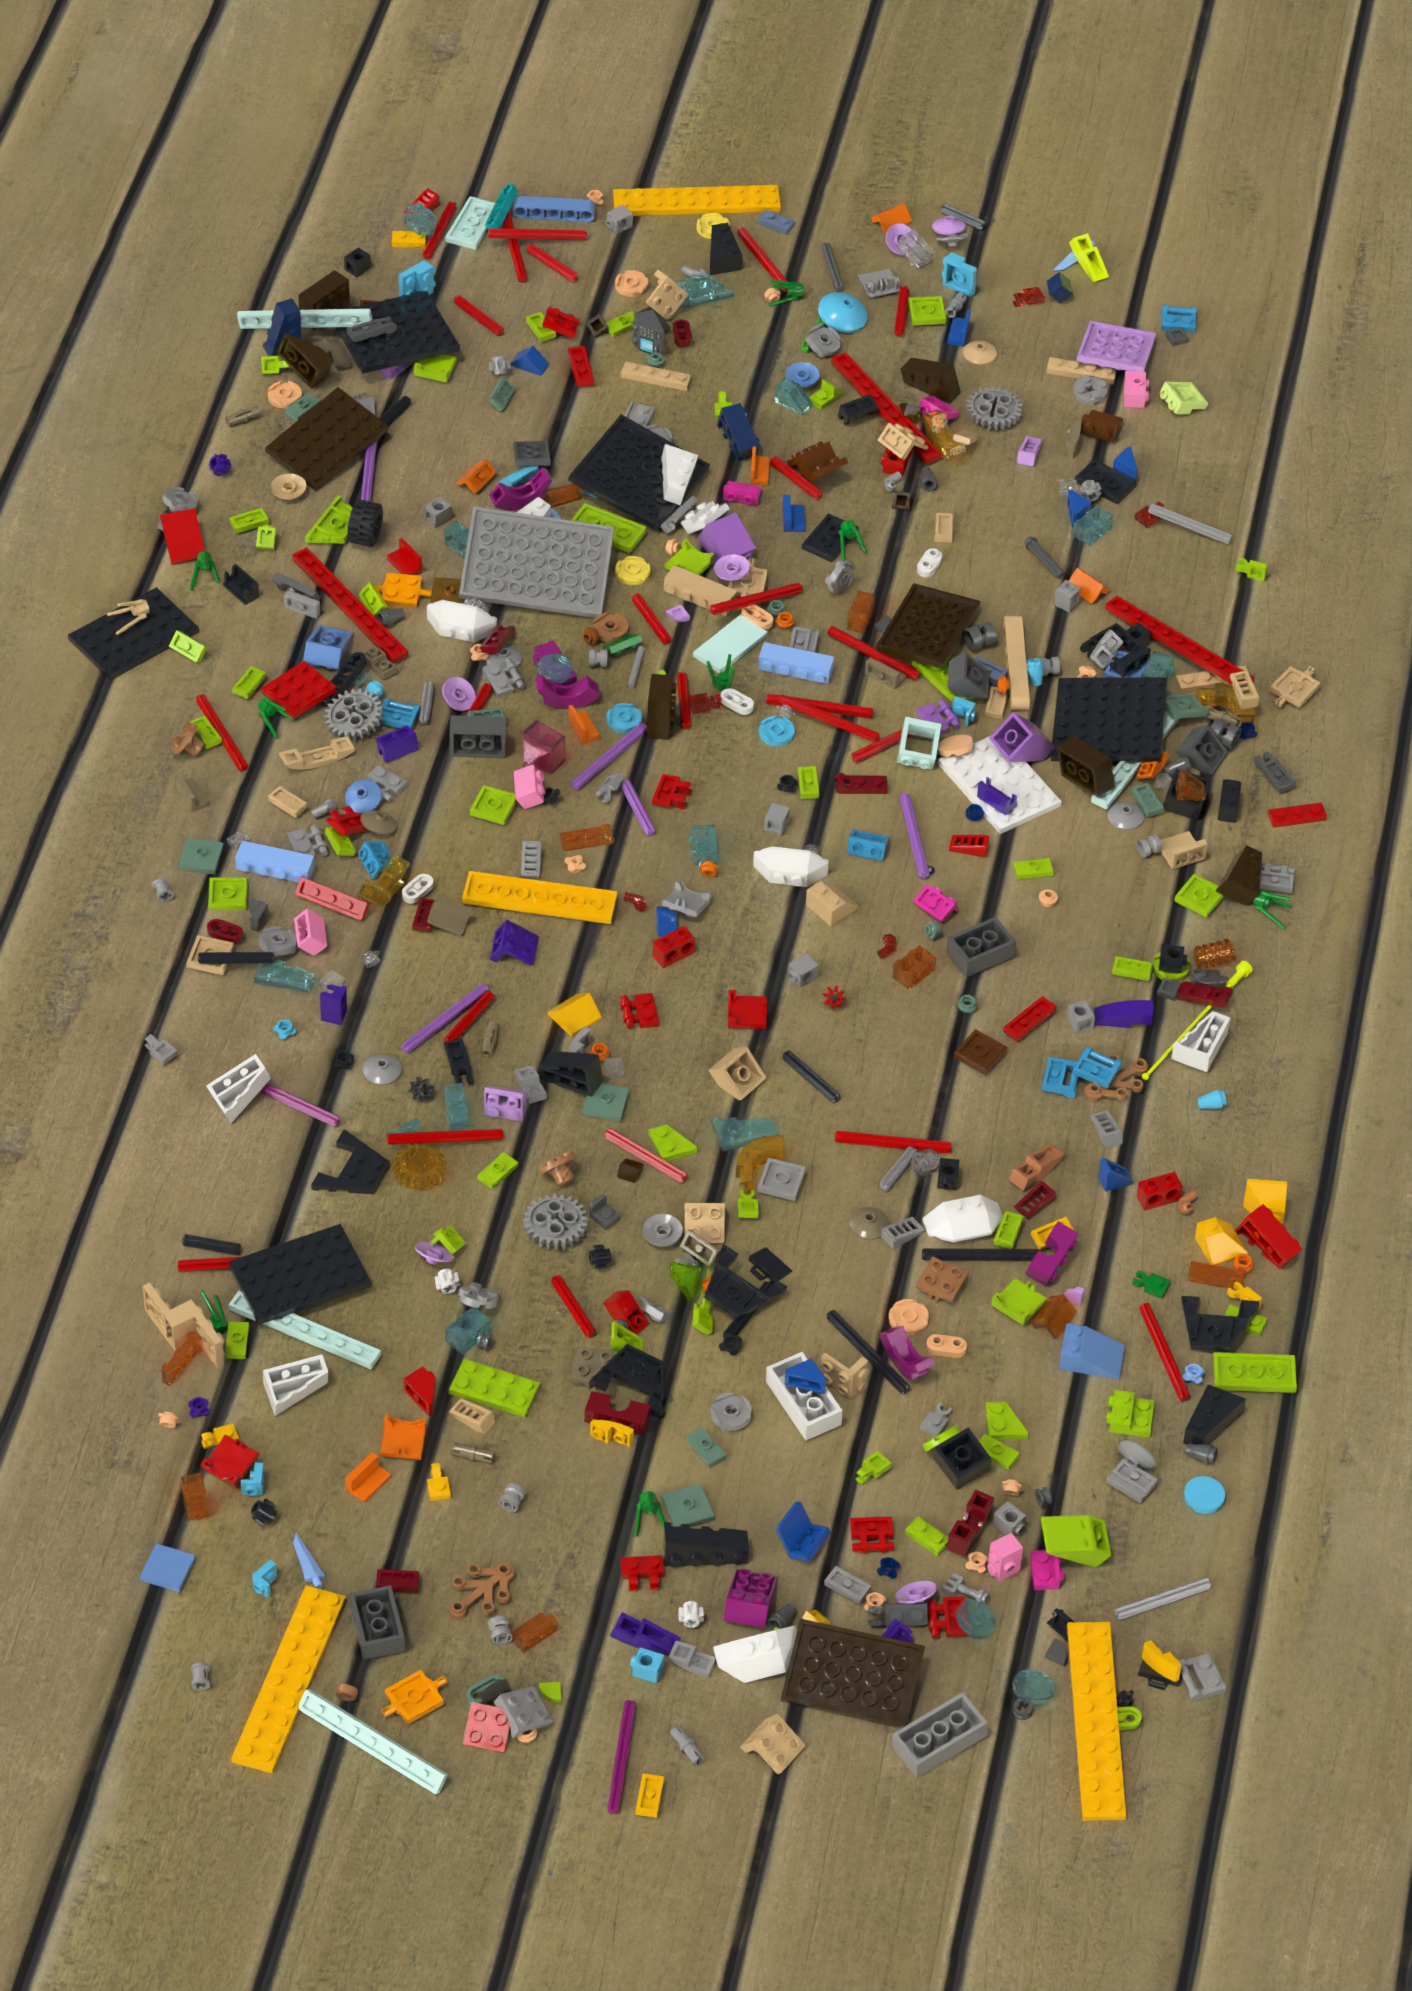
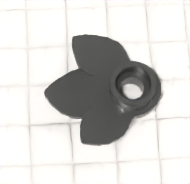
(1207, 976)

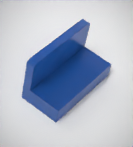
(959, 330)
(793, 516)

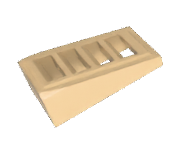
(1245, 700)
(481, 1424)

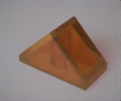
(1189, 787)

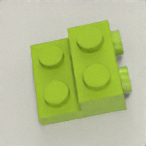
(1130, 1414)

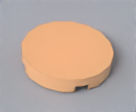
(631, 283)
(284, 394)
(955, 745)
(910, 1315)

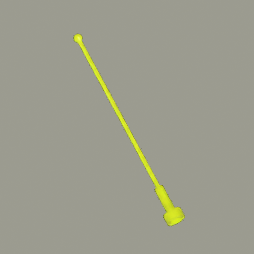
(1243, 969)

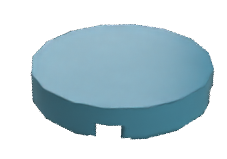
(623, 718)
(776, 731)
(1204, 1495)

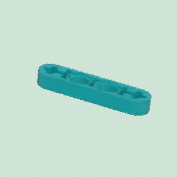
(501, 206)

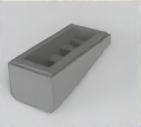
(531, 859)
(1107, 1130)
(896, 1241)

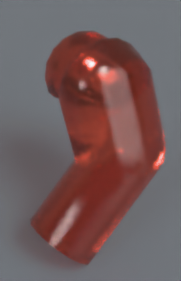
(637, 900)
(890, 946)

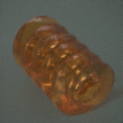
(1214, 952)

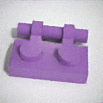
(934, 714)

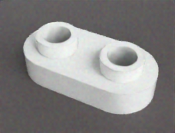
(929, 563)
(737, 701)
(415, 890)

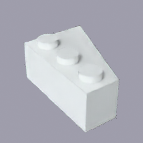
(238, 1087)
(294, 1381)

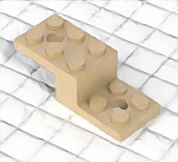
(180, 1321)

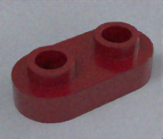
(681, 333)
(224, 931)

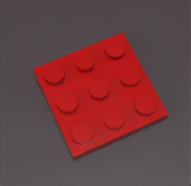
(299, 689)

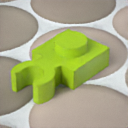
(747, 1205)

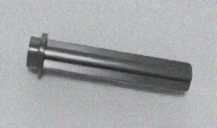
(1032, 544)

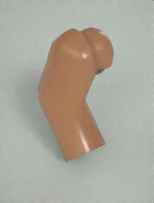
(1185, 1202)

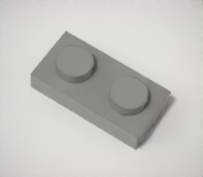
(302, 604)
(847, 1585)

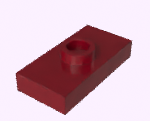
(421, 916)
(399, 1580)

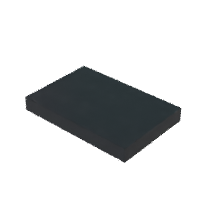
(1113, 483)
(825, 539)

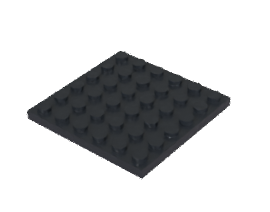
(418, 336)
(628, 474)
(1113, 715)

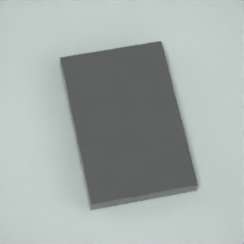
(531, 453)

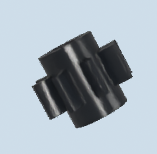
(415, 1089)
(599, 1256)
(263, 1512)

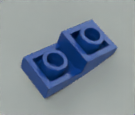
(665, 921)

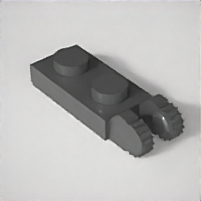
(371, 329)
(291, 585)
(1274, 772)
(905, 1613)

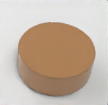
(346, 1692)

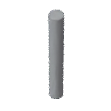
(636, 666)

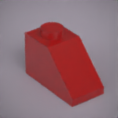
(421, 1388)

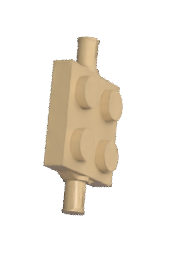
(752, 583)
(1295, 686)

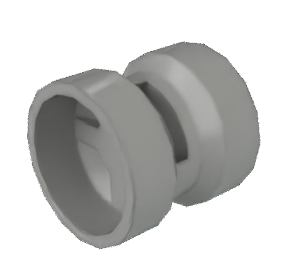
(598, 657)
(1051, 666)
(1148, 846)
(511, 1498)
(500, 1630)

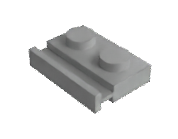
(640, 413)
(804, 639)
(1131, 1481)

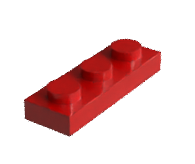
(580, 366)
(1297, 815)
(1030, 1018)

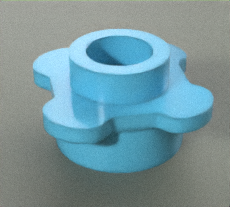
(284, 1029)

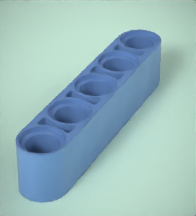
(554, 209)

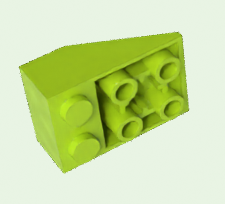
(1077, 1538)

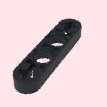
(355, 664)

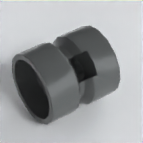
(980, 636)
(1226, 734)

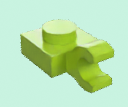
(271, 365)
(721, 403)
(1254, 569)
(701, 1318)
(873, 1465)

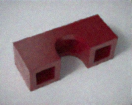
(635, 1416)
(967, 1531)

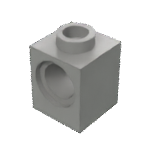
(619, 219)
(437, 512)
(1067, 596)
(776, 819)
(803, 970)
(1080, 1017)
(1009, 1513)

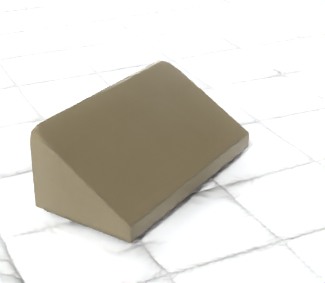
(700, 1248)

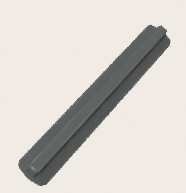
(832, 266)

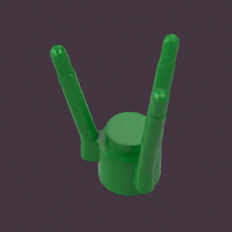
(794, 289)
(849, 530)
(203, 562)
(723, 679)
(269, 708)
(1265, 899)
(219, 1322)
(648, 1505)

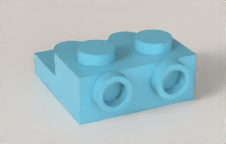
(959, 275)
(417, 279)

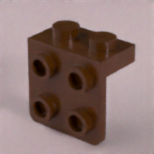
(1101, 425)

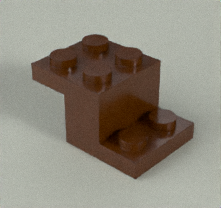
(816, 460)

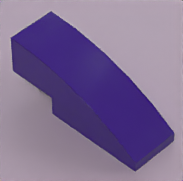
(1124, 1013)
(643, 1634)

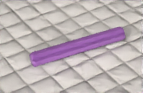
(637, 807)

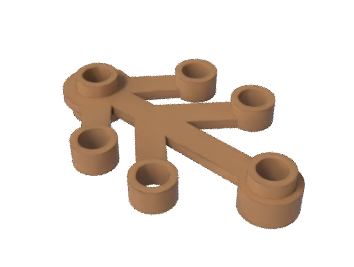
(1095, 1092)
(482, 1587)

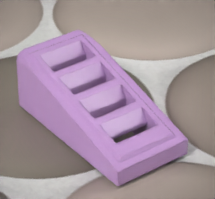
(1029, 451)

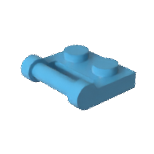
(1172, 321)
(399, 714)
(1095, 1071)
(1055, 1076)

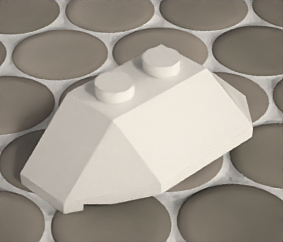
(460, 620)
(790, 866)
(963, 1219)
(757, 1655)

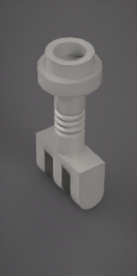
(955, 1585)

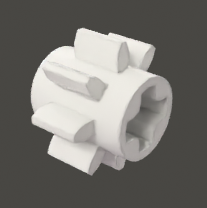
(447, 1281)
(691, 1614)

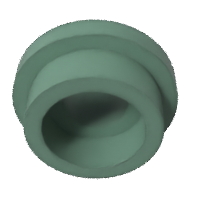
(656, 360)
(776, 607)
(932, 929)
(967, 1004)

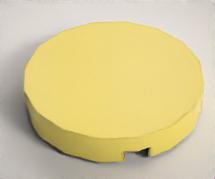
(705, 224)
(632, 570)

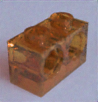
(861, 612)
(914, 967)
(194, 1496)

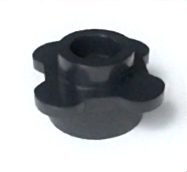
(787, 783)
(550, 796)
(343, 1060)
(736, 1341)
(1125, 1698)

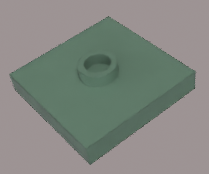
(1184, 706)
(200, 856)
(607, 1102)
(688, 1506)

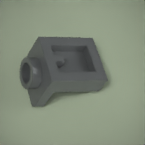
(258, 914)
(603, 1213)

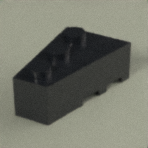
(725, 252)
(573, 1071)
(1213, 1413)

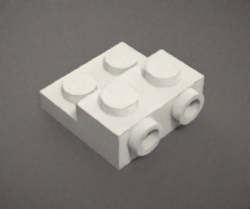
(703, 515)

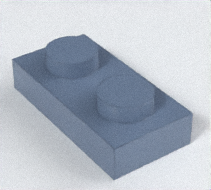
(776, 222)
(994, 670)

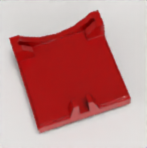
(747, 1011)
(230, 1461)

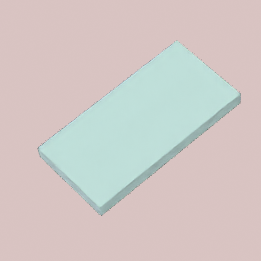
(470, 224)
(733, 639)

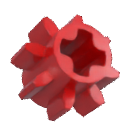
(831, 992)

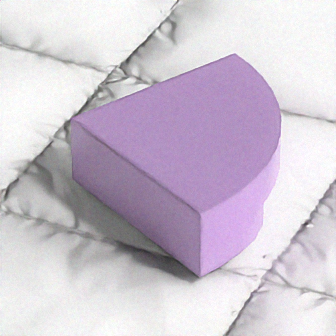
(678, 614)
(1075, 1295)

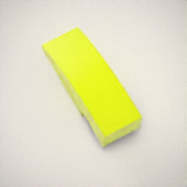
(1089, 258)

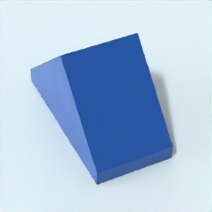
(530, 361)
(1126, 463)
(1077, 506)
(1113, 1175)
(806, 1377)

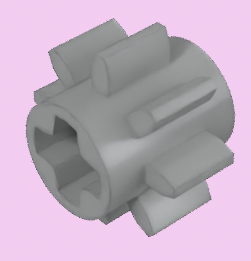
(499, 365)
(1090, 490)

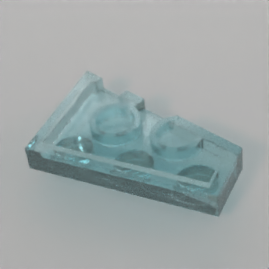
(283, 976)
(739, 1133)

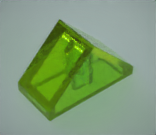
(686, 1278)

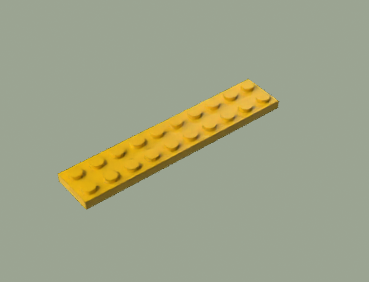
(698, 200)
(288, 1679)
(1096, 1721)

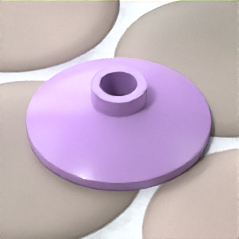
(948, 226)
(893, 234)
(732, 567)
(462, 689)
(434, 1253)
(915, 1592)

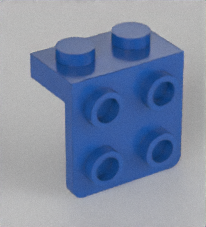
(799, 1535)

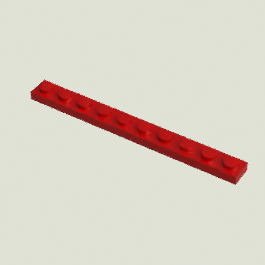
(886, 407)
(350, 605)
(1174, 639)

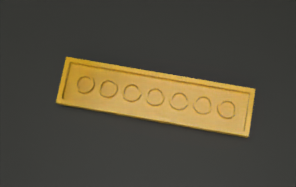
(539, 897)

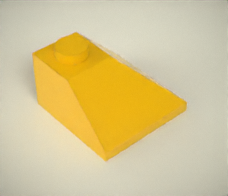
(1266, 1192)
(1218, 1241)

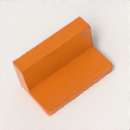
(895, 215)
(759, 469)
(477, 476)
(1089, 585)
(582, 725)
(366, 1478)

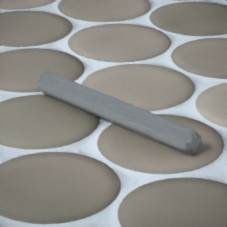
(1189, 523)
(1162, 1598)

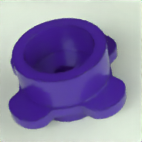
(201, 1403)

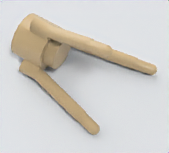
(137, 608)

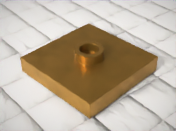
(446, 589)

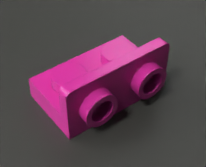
(932, 403)
(742, 493)
(935, 903)
(1045, 1570)

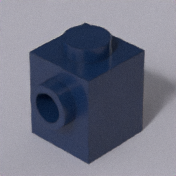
(1059, 287)

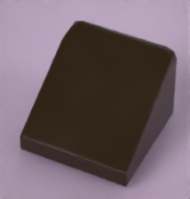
(597, 325)
(910, 411)
(901, 500)
(629, 1170)

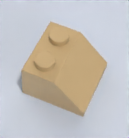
(829, 902)
(738, 1073)

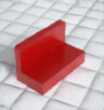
(406, 559)

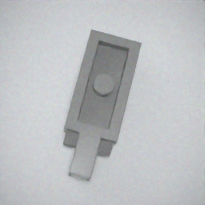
(677, 516)

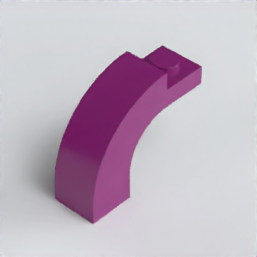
(516, 498)
(561, 696)
(903, 1354)

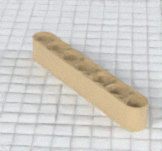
(1016, 662)

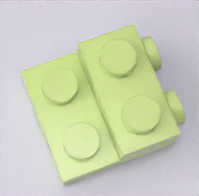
(1182, 397)

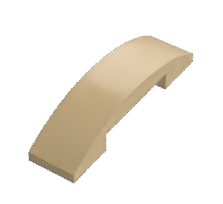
(318, 757)

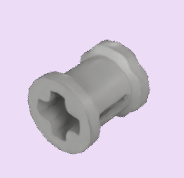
(164, 894)
(200, 1676)

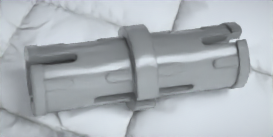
(955, 305)
(687, 1745)

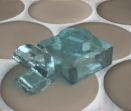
(410, 1126)

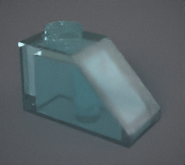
(792, 396)

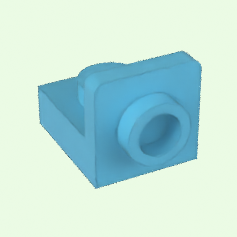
(964, 709)
(255, 1484)
(264, 1577)

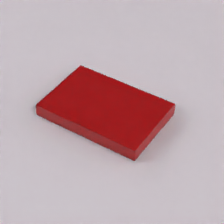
(182, 535)

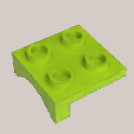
(435, 368)
(691, 559)
(1019, 1301)

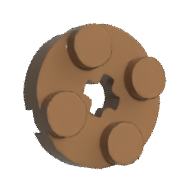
(617, 621)

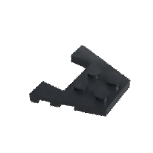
(360, 1174)
(733, 1292)
(1216, 1331)
(638, 1371)

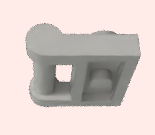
(1206, 1675)

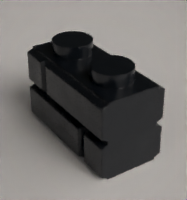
(1229, 801)

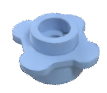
(1194, 1373)

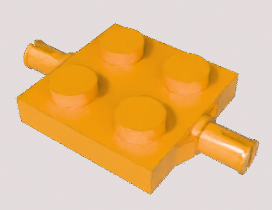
(402, 590)
(414, 1697)

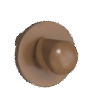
(187, 741)
(559, 1168)

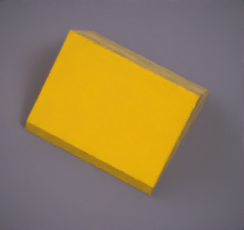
(576, 1013)

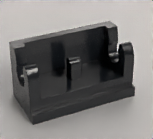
(857, 408)
(241, 585)
(1131, 661)

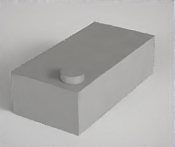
(939, 1735)

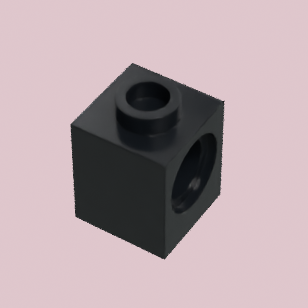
(357, 262)
(1135, 634)
(1172, 958)
(948, 1174)

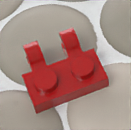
(666, 792)
(346, 823)
(642, 1567)

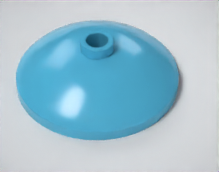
(843, 312)

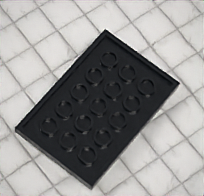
(137, 644)
(299, 1274)

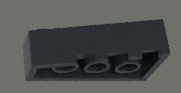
(704, 1546)

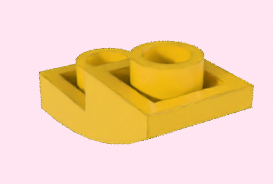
(606, 1430)
(1164, 1664)

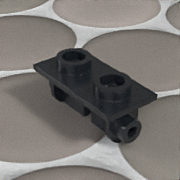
(1059, 1622)

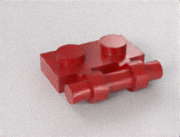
(560, 322)
(645, 1009)
(872, 1528)
(950, 1624)

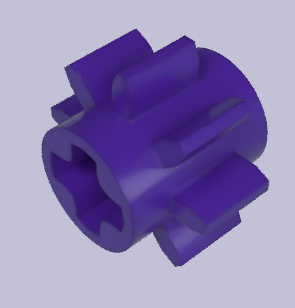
(220, 464)

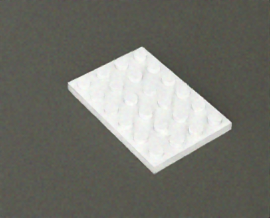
(1016, 778)

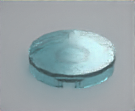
(555, 667)
(975, 1619)
(1033, 1686)

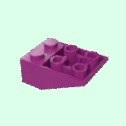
(750, 1598)

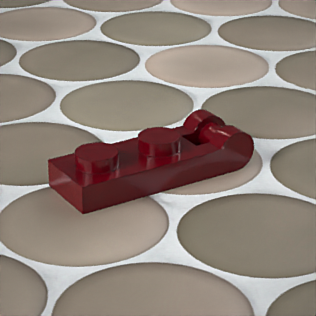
(497, 639)
(860, 784)
(1204, 994)

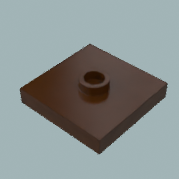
(980, 1051)

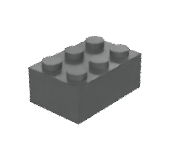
(477, 736)
(981, 946)
(377, 1622)

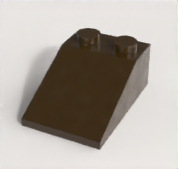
(305, 359)

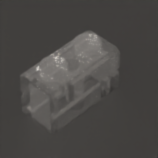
(916, 249)

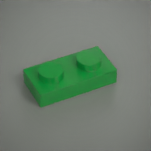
(628, 642)

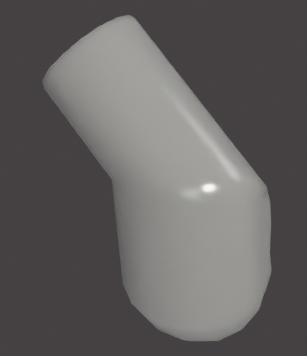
(692, 272)
(889, 482)
(324, 809)

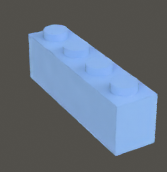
(796, 663)
(274, 862)

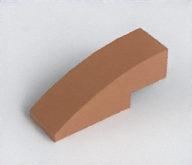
(1036, 1166)

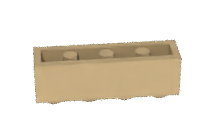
(697, 588)

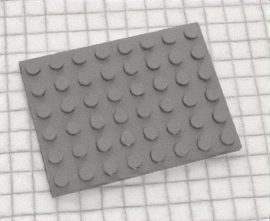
(536, 562)

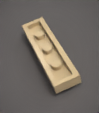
(1077, 369)
(655, 376)
(1205, 679)

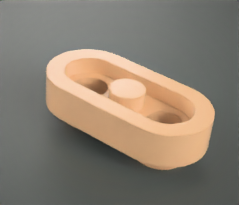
(758, 616)
(946, 1346)

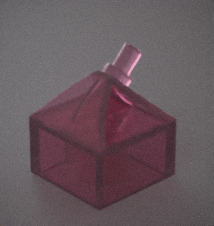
(543, 747)

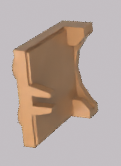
(942, 1280)

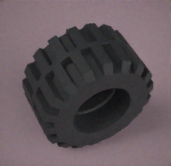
(365, 523)

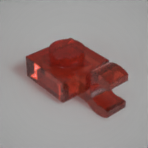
(1028, 295)
(1145, 517)
(702, 702)

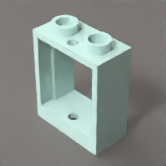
(923, 729)

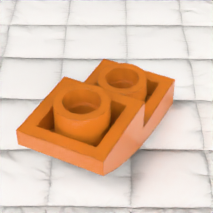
(1152, 768)

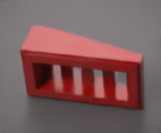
(428, 197)
(978, 847)

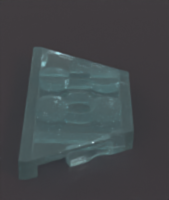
(703, 290)

